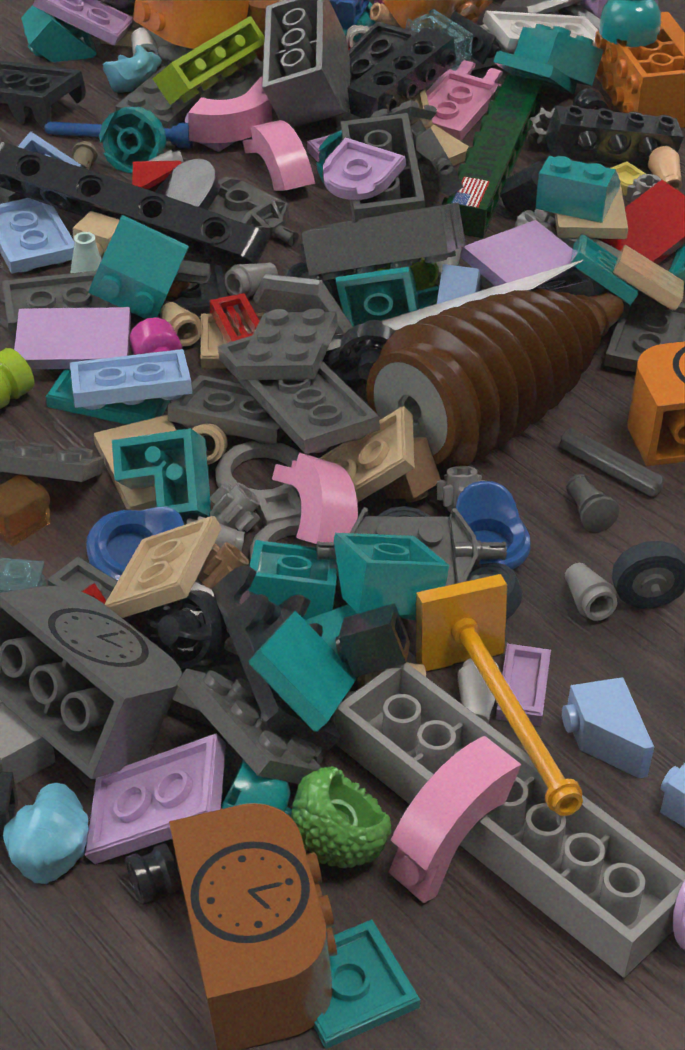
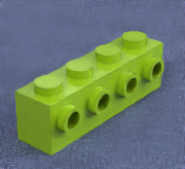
(210, 60)

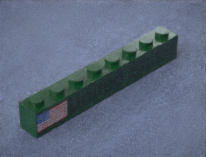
(495, 152)

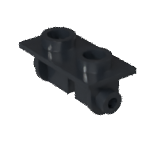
(483, 43)

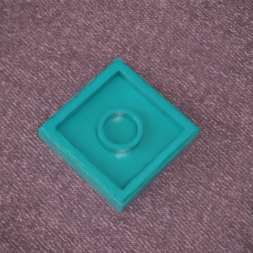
(365, 986)

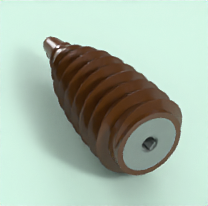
(488, 367)

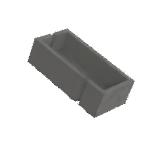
(384, 239)

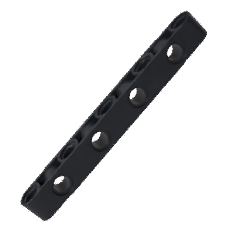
(72, 187)

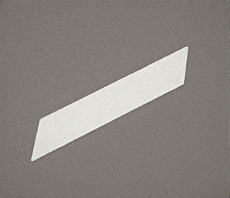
(413, 317)

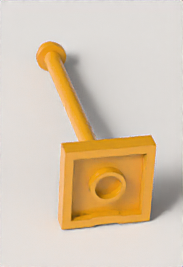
(471, 623)

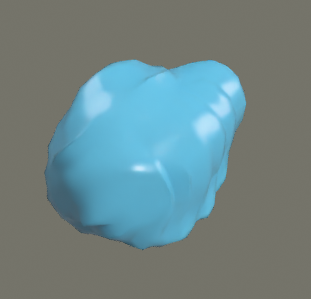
(131, 72)
(48, 835)

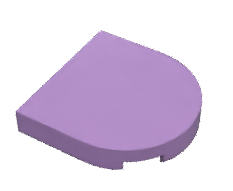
(360, 170)

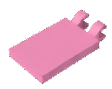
(462, 98)

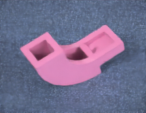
(231, 118)
(282, 154)
(325, 497)
(445, 812)

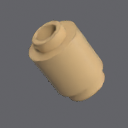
(219, 439)

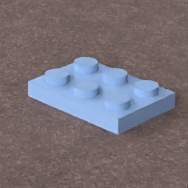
(32, 235)
(130, 379)

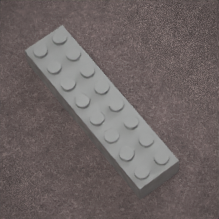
(574, 868)

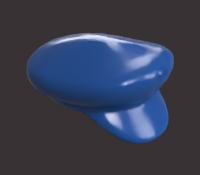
(495, 518)
(118, 535)

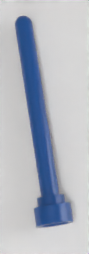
(177, 135)

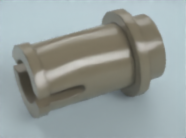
(84, 154)

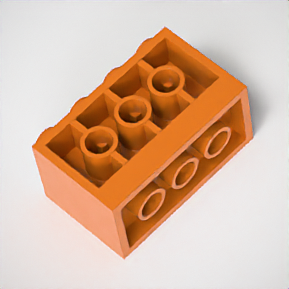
(648, 76)

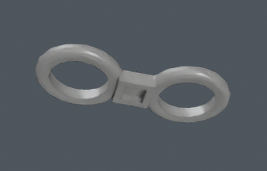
(278, 506)

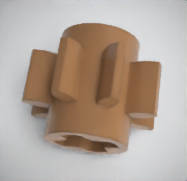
(220, 563)

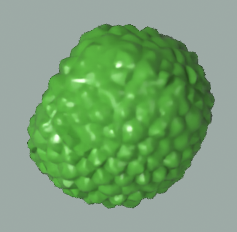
(339, 819)

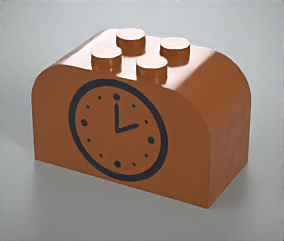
(256, 922)

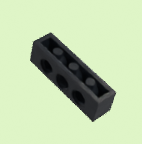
(402, 73)
(610, 135)

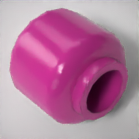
(153, 336)

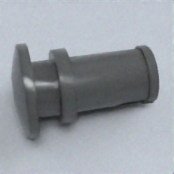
(594, 507)

